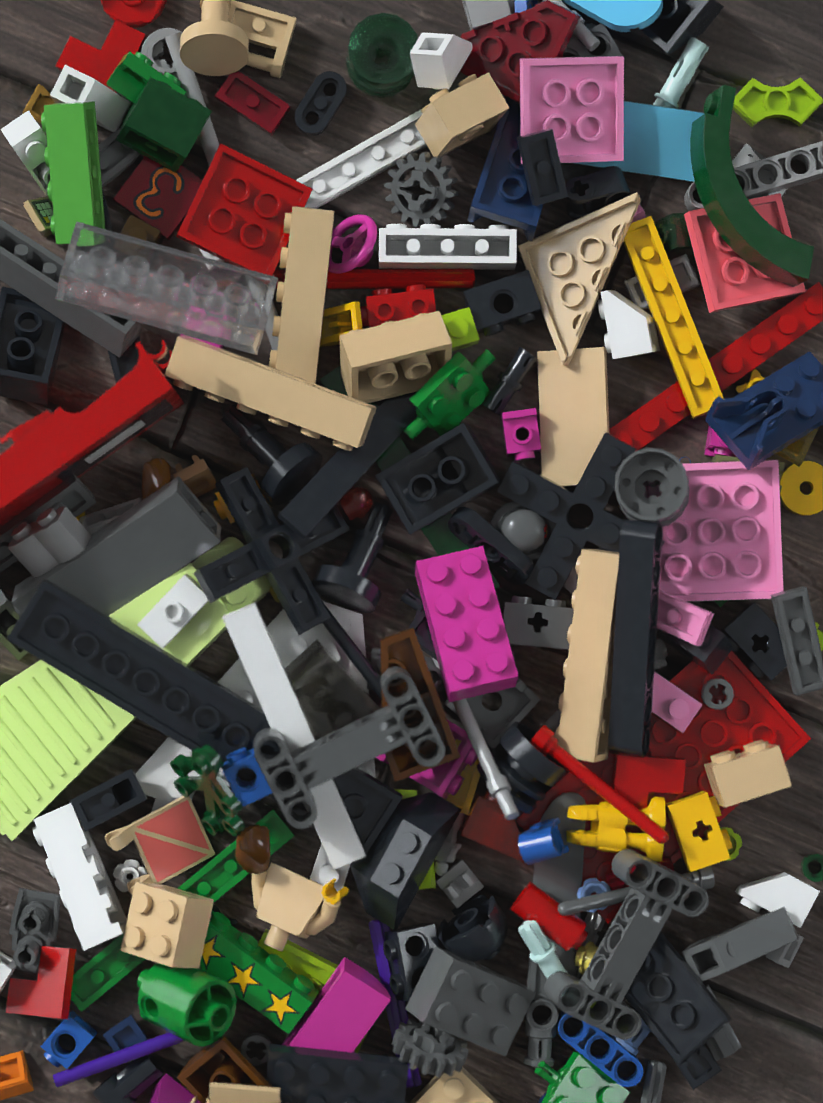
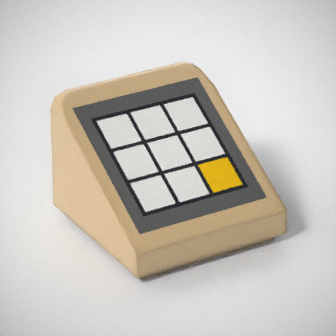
(40, 212)

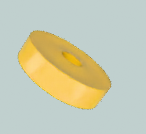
(790, 493)

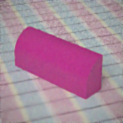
(341, 1011)

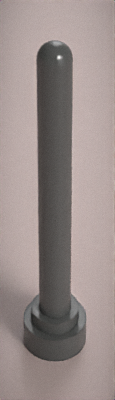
(702, 877)

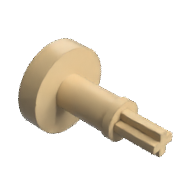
(214, 44)

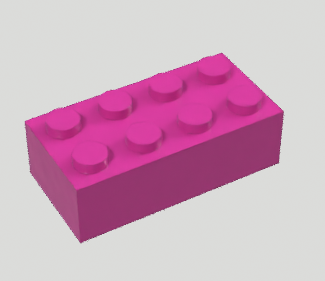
(466, 624)

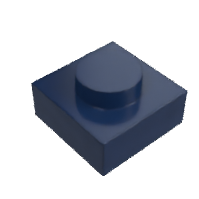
(125, 1034)

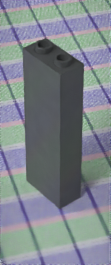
(133, 551)

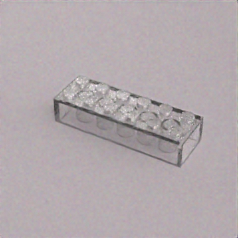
(166, 288)

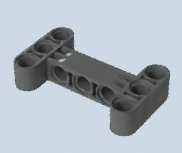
(348, 748)
(626, 945)

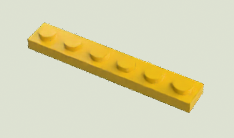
(672, 316)

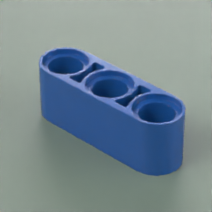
(610, 1059)

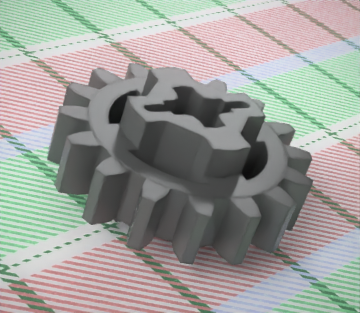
(424, 176)
(429, 1048)

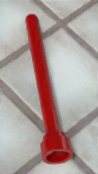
(547, 744)

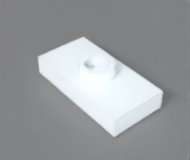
(173, 611)

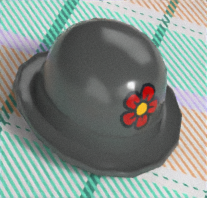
(523, 528)

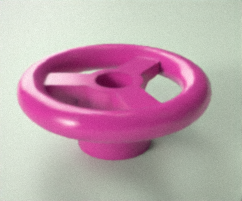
(356, 247)

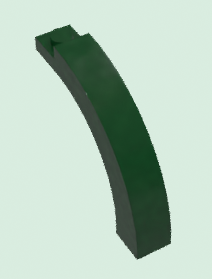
(727, 205)

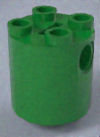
(186, 1002)

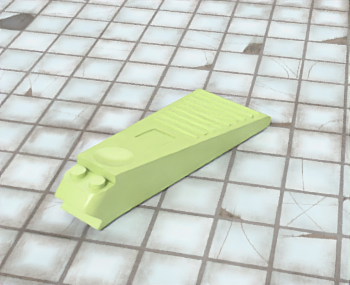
(60, 727)

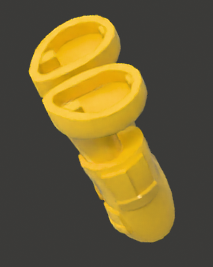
(609, 830)

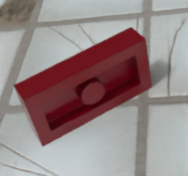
(253, 102)

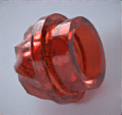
(356, 502)

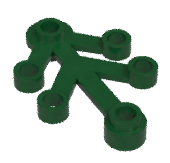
(219, 800)

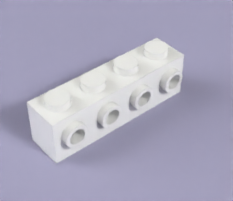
(447, 248)

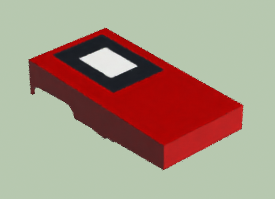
(73, 443)

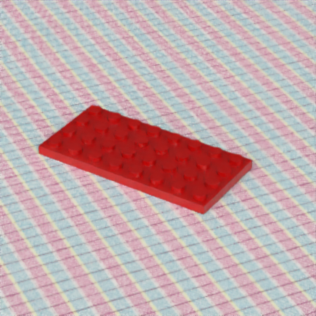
(748, 718)

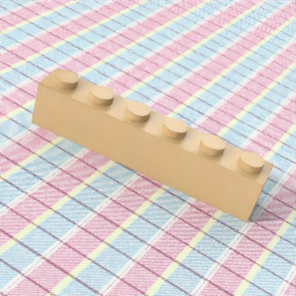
(302, 292)
(270, 391)
(590, 658)

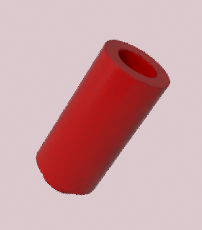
(541, 907)

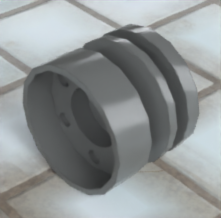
(652, 468)

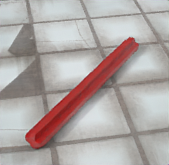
(396, 278)

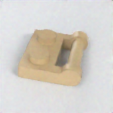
(267, 30)

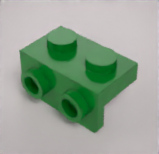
(133, 74)

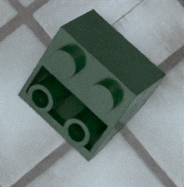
(163, 124)

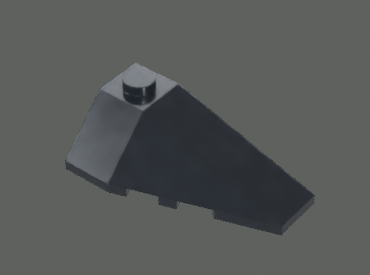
(681, 21)

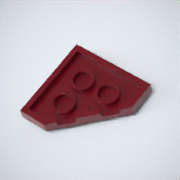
(528, 34)

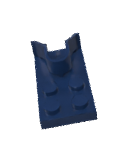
(503, 187)
(771, 412)

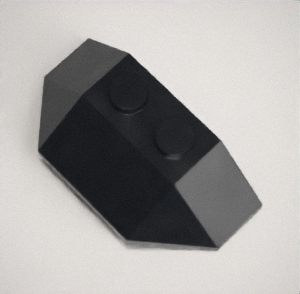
(403, 856)

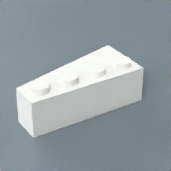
(80, 876)

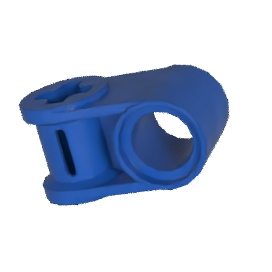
(542, 842)

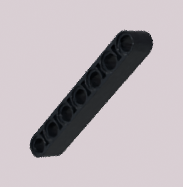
(635, 638)

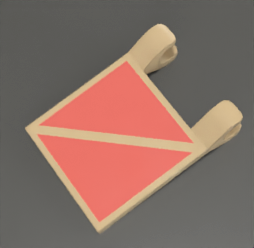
(166, 840)

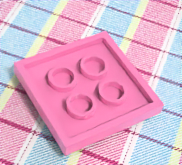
(579, 102)

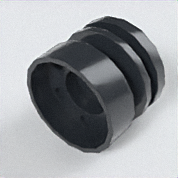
(525, 767)

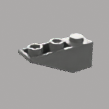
(740, 944)

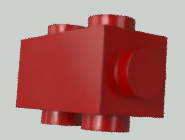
(390, 306)

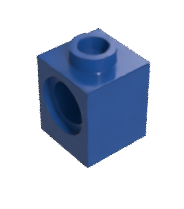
(245, 791)
(79, 1030)

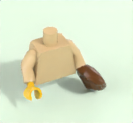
(282, 896)

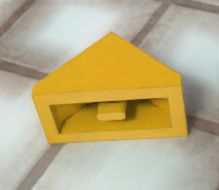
(340, 321)

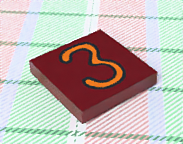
(159, 195)

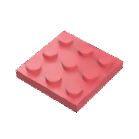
(724, 275)

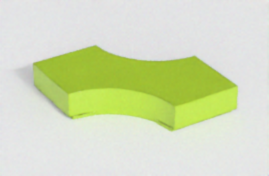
(792, 102)

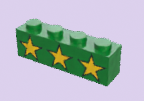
(255, 974)

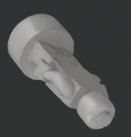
(449, 848)

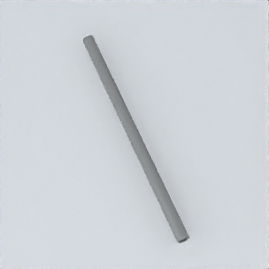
(207, 136)

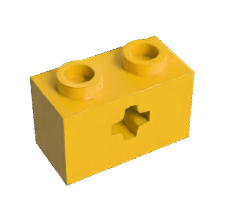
(683, 818)

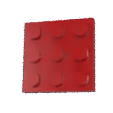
(242, 211)

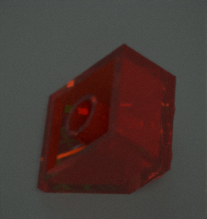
(489, 826)

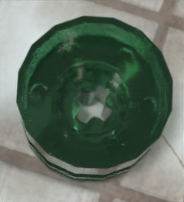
(380, 37)

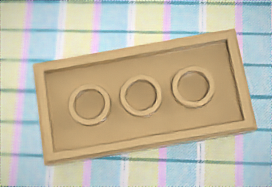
(571, 412)

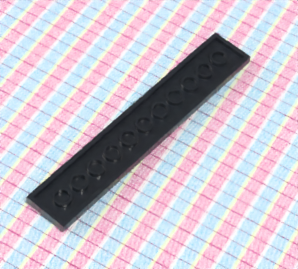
(172, 695)

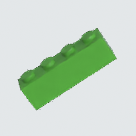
(73, 167)

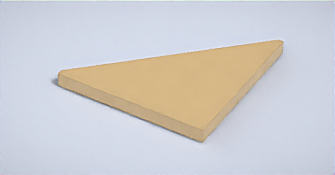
(573, 267)

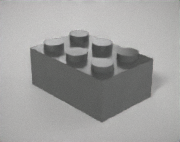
(470, 1001)

